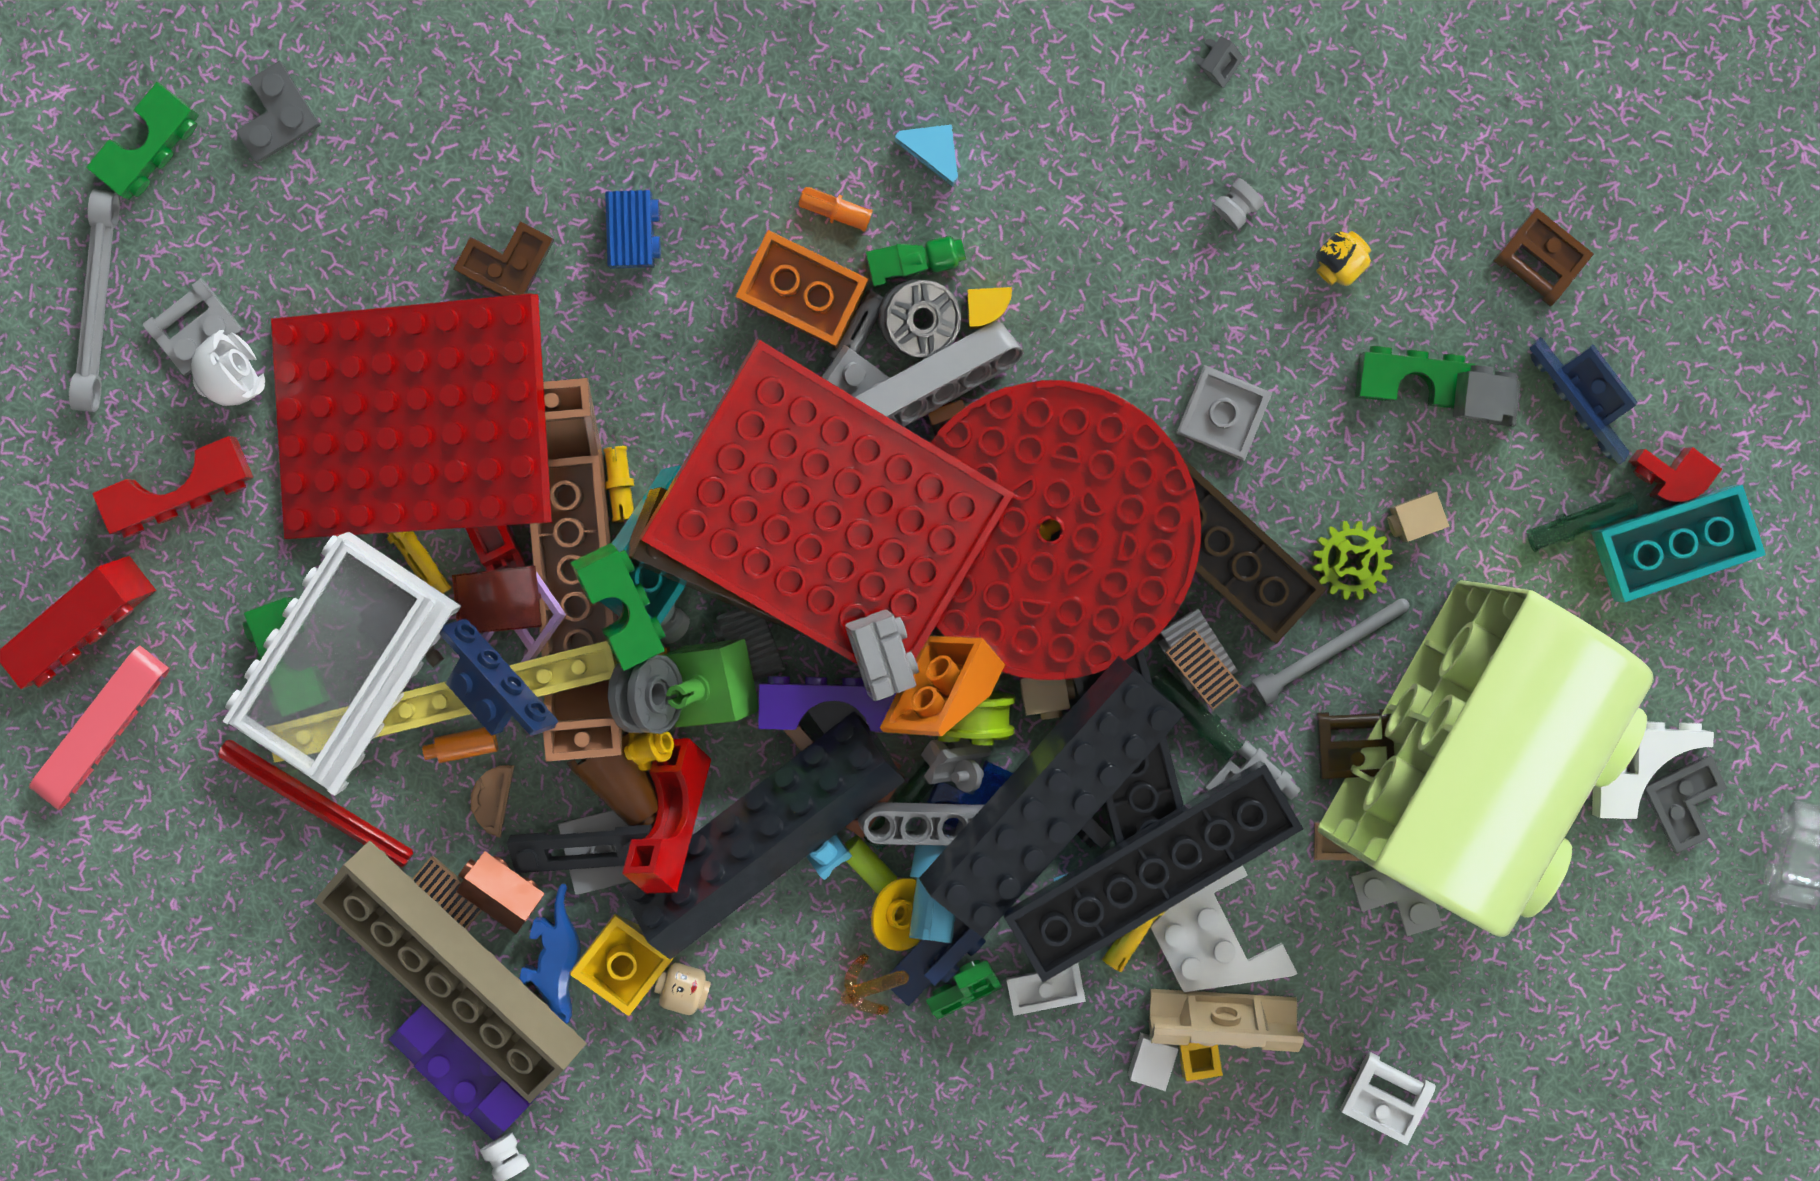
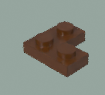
(506, 272)

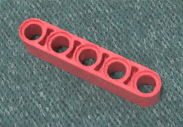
(98, 726)

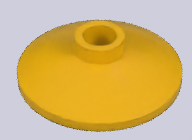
(890, 928)

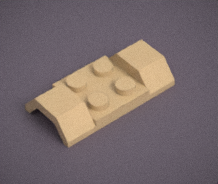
(1224, 1020)

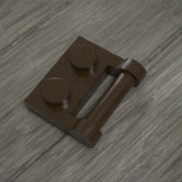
(1339, 756)

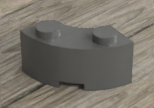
(1487, 396)

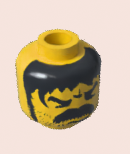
(1343, 258)

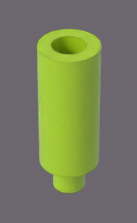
(869, 865)

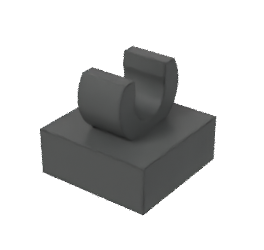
(1221, 60)

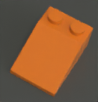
(950, 683)

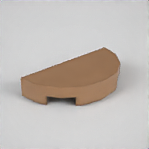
(491, 798)

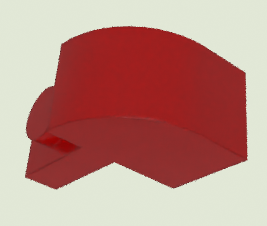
(1682, 481)

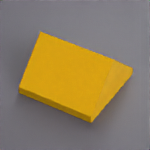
(620, 964)

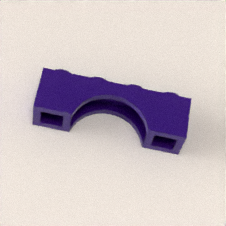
(785, 703)

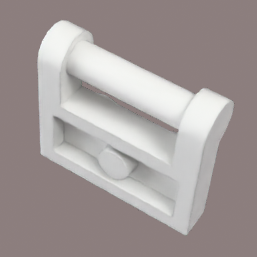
(1382, 1109)

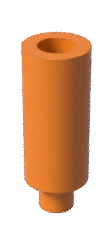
(461, 745)

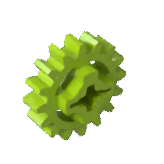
(1361, 573)

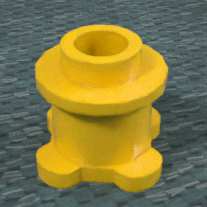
(649, 747)

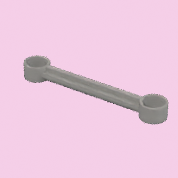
(86, 382)

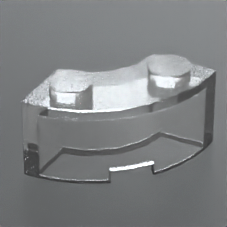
(1796, 861)

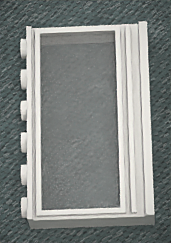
(339, 661)

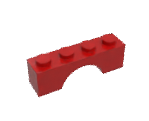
(216, 468)
(659, 858)

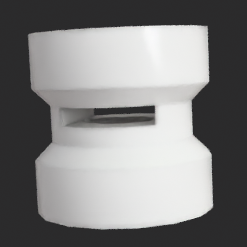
(504, 1149)

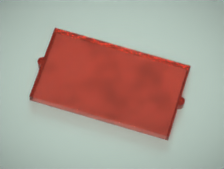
(498, 599)

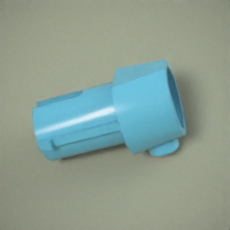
(929, 918)

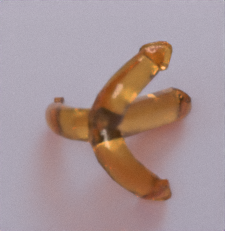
(855, 993)

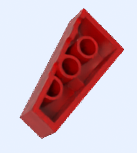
(74, 621)

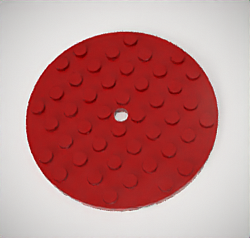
(1123, 520)

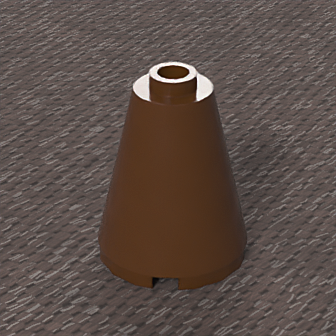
(620, 785)

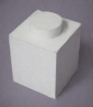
(1152, 1063)

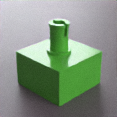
(715, 683)

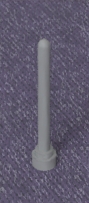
(1271, 685)

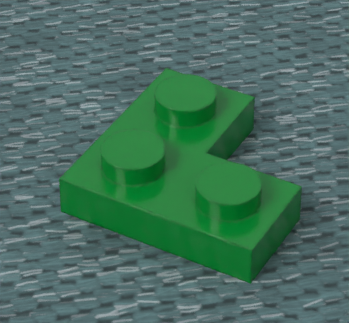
(973, 983)

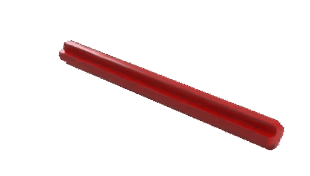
(313, 801)

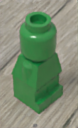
(911, 260)

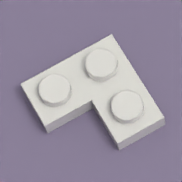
(1032, 995)

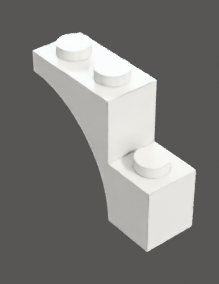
(1657, 747)

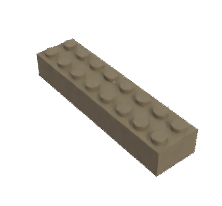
(449, 971)

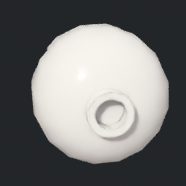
(219, 367)

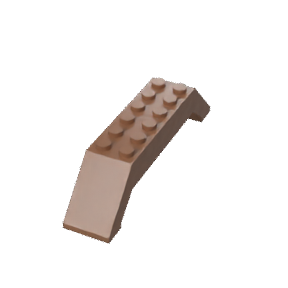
(576, 529)

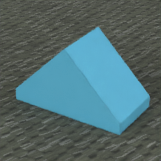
(933, 148)

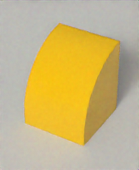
(987, 305)
(1199, 1061)

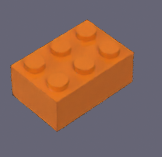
(802, 289)

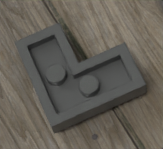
(286, 116)
(1675, 798)

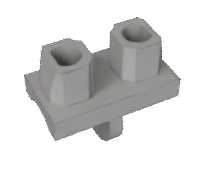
(955, 763)

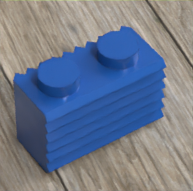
(630, 229)

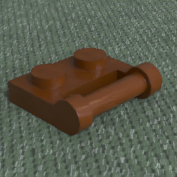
(1552, 248)

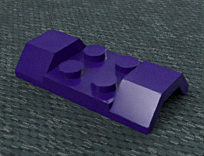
(459, 1072)

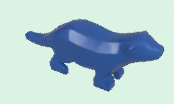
(556, 960)

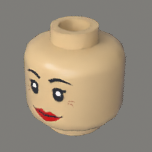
(682, 989)

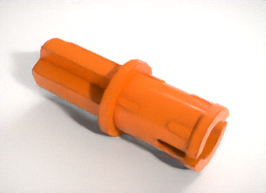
(835, 208)

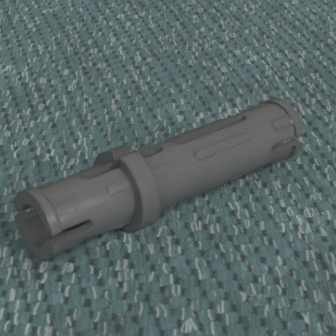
(870, 306)

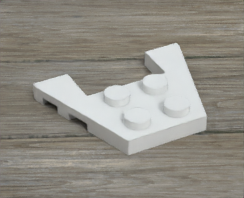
(1204, 947)

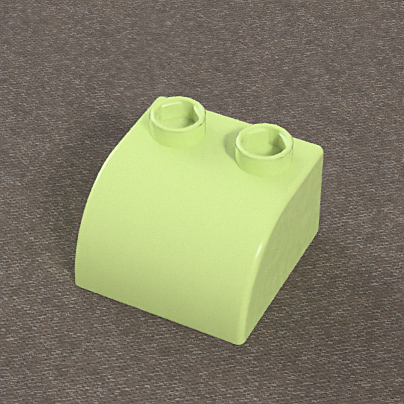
(1493, 754)

